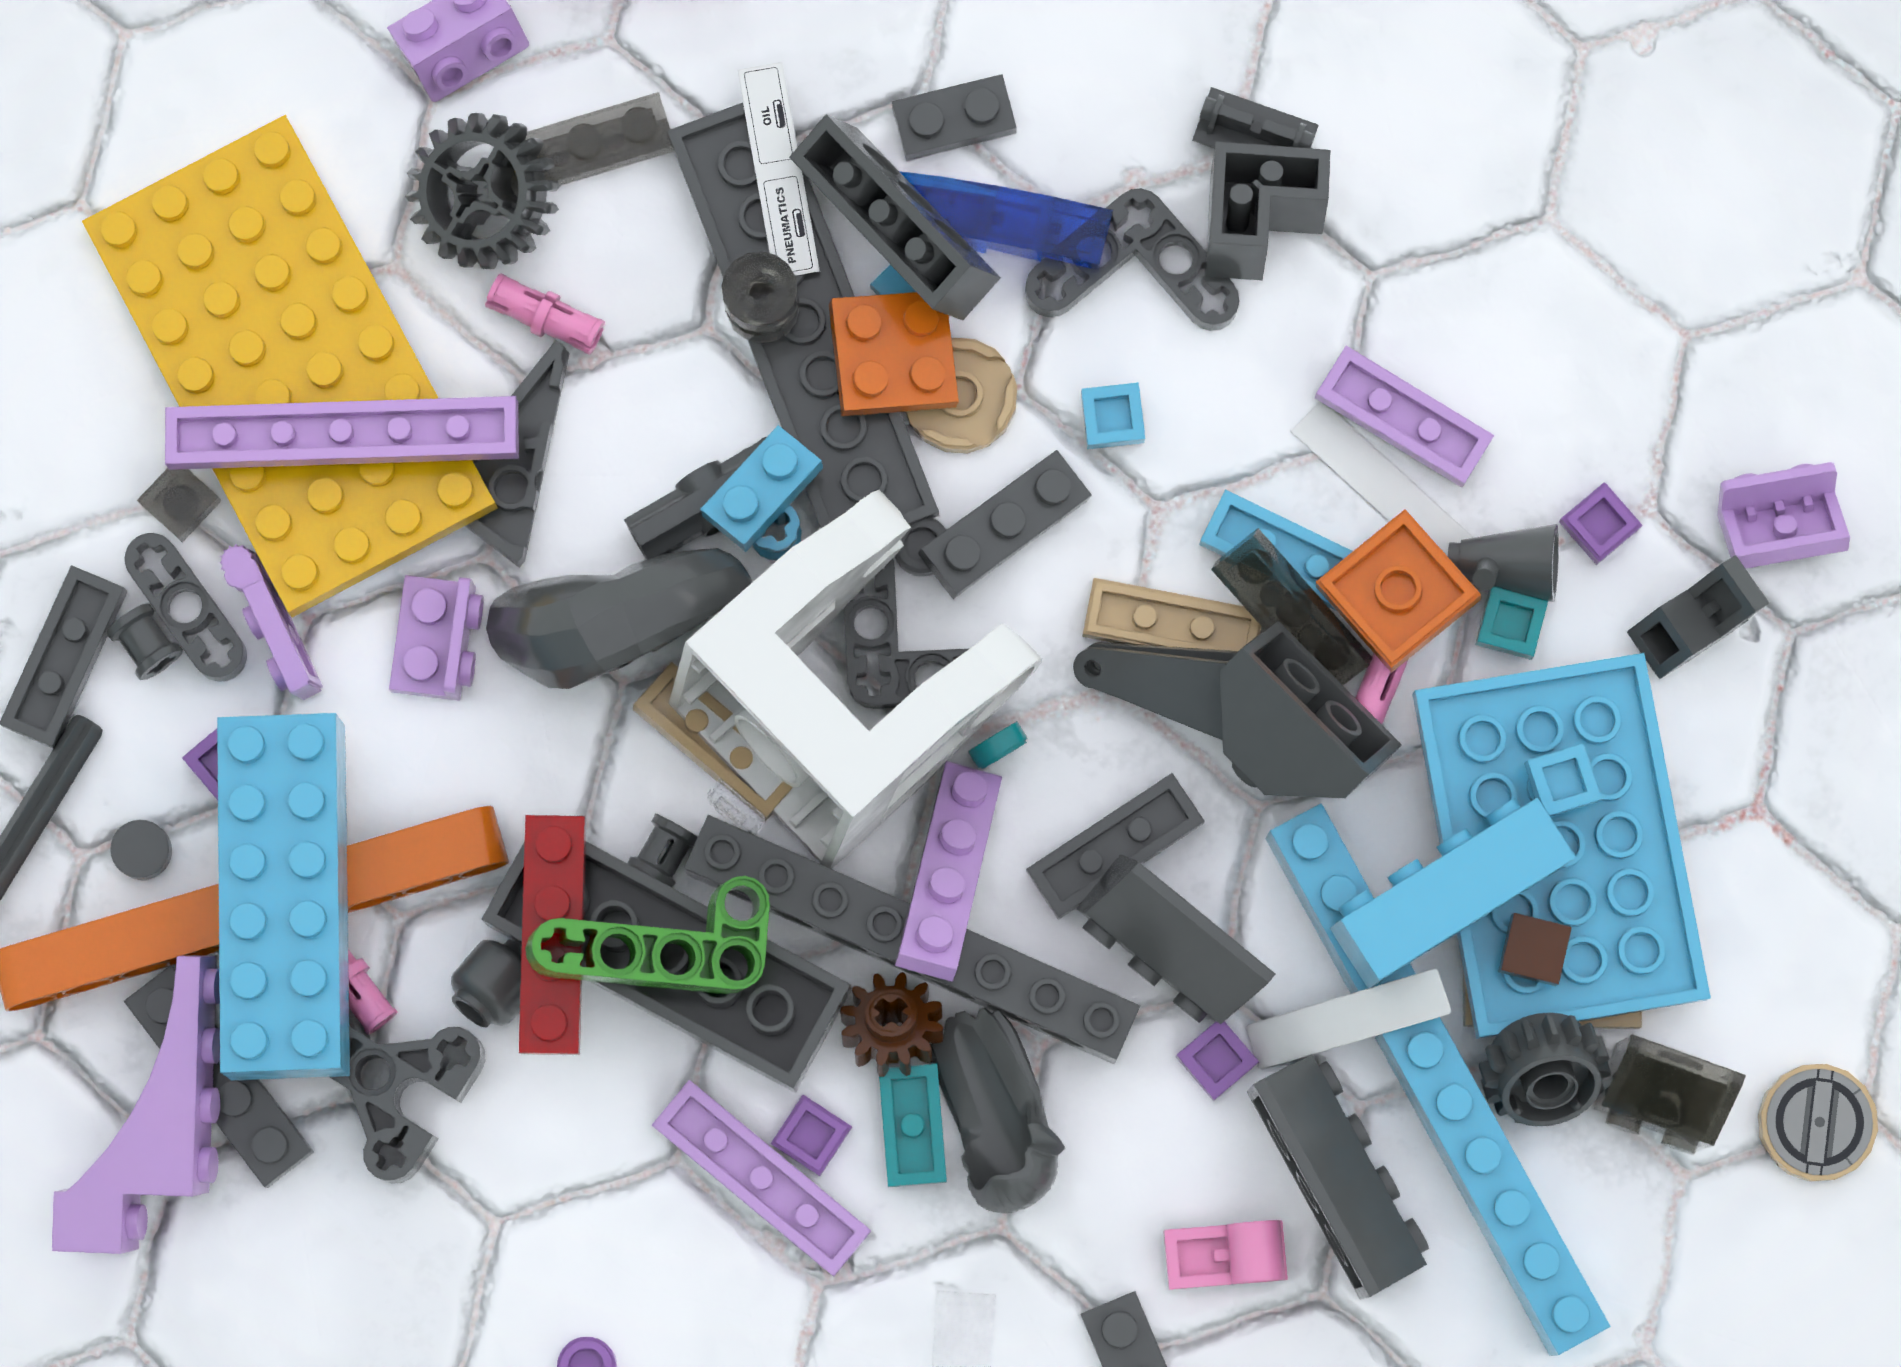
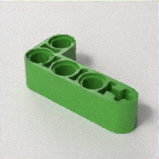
(646, 944)

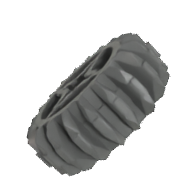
(455, 226)

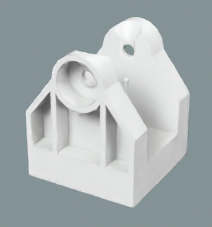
(796, 727)

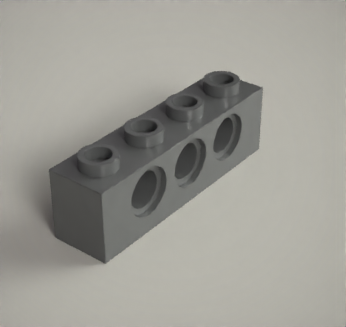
(894, 217)

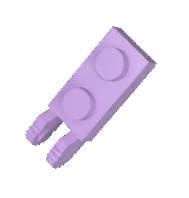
(269, 619)

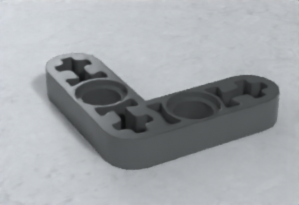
(1146, 246)
(899, 665)

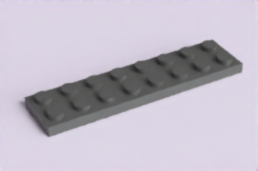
(800, 368)

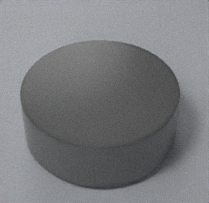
(916, 538)
(141, 849)

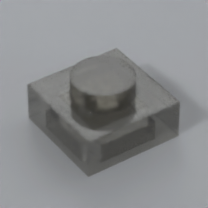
(179, 501)

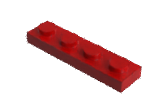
(551, 891)

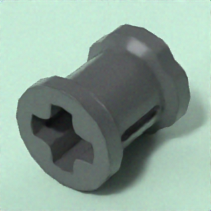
(144, 641)
(680, 842)

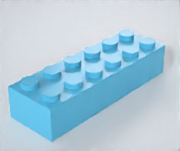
(283, 897)

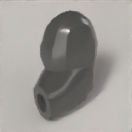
(596, 624)

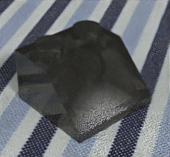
(1668, 1094)

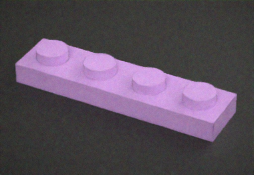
(948, 871)
(761, 1178)

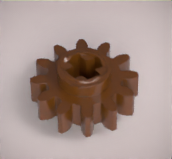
(892, 1042)

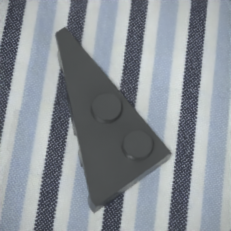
(518, 482)

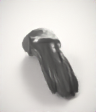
(997, 1111)

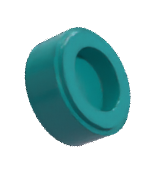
(998, 746)

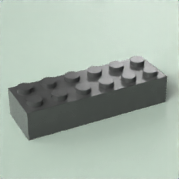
(766, 1027)

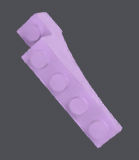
(166, 1137)

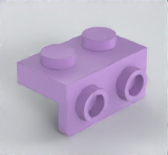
(457, 41)
(1782, 515)

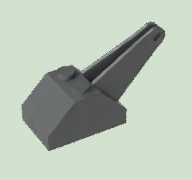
(1269, 703)

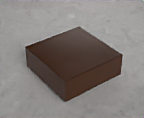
(1534, 949)

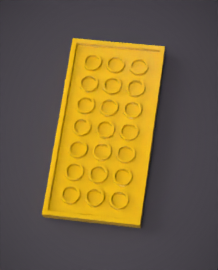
(267, 301)

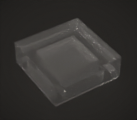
(735, 808)

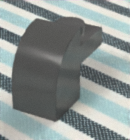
(1698, 617)

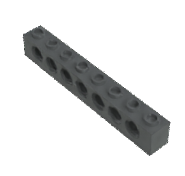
(875, 924)

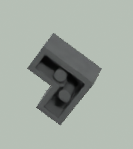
(1261, 192)

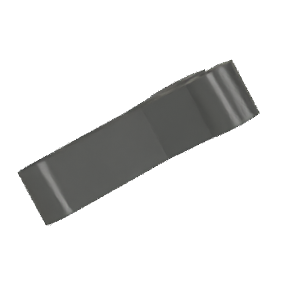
(408, 1064)

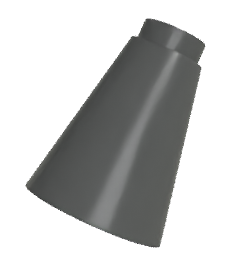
(1512, 560)

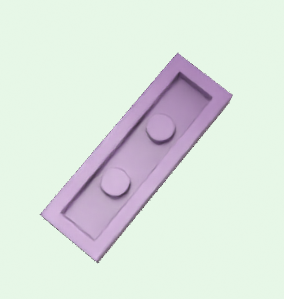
(1404, 416)

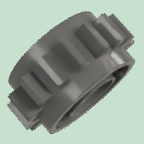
(1544, 1069)

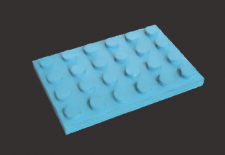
(1628, 886)

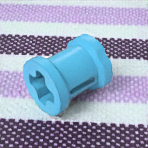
(773, 550)

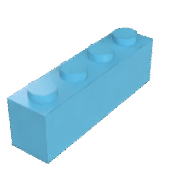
(1452, 891)

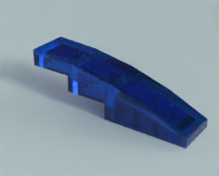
(1018, 220)

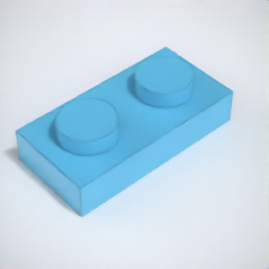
(762, 488)

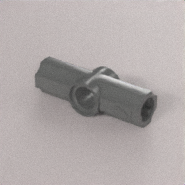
(677, 516)

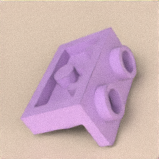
(434, 637)

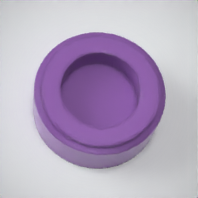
(587, 1353)

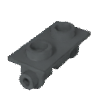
(1247, 122)

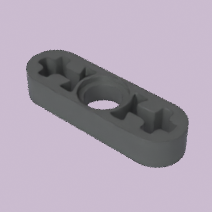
(174, 564)

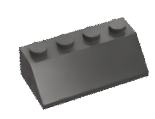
(1337, 1177)

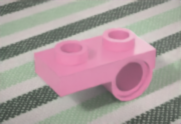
(1225, 1254)

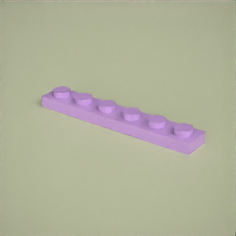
(341, 432)

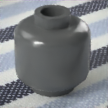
(489, 983)

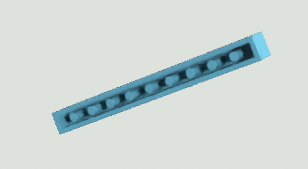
(1450, 1107)

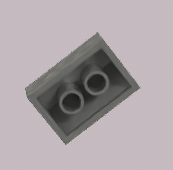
(1172, 942)

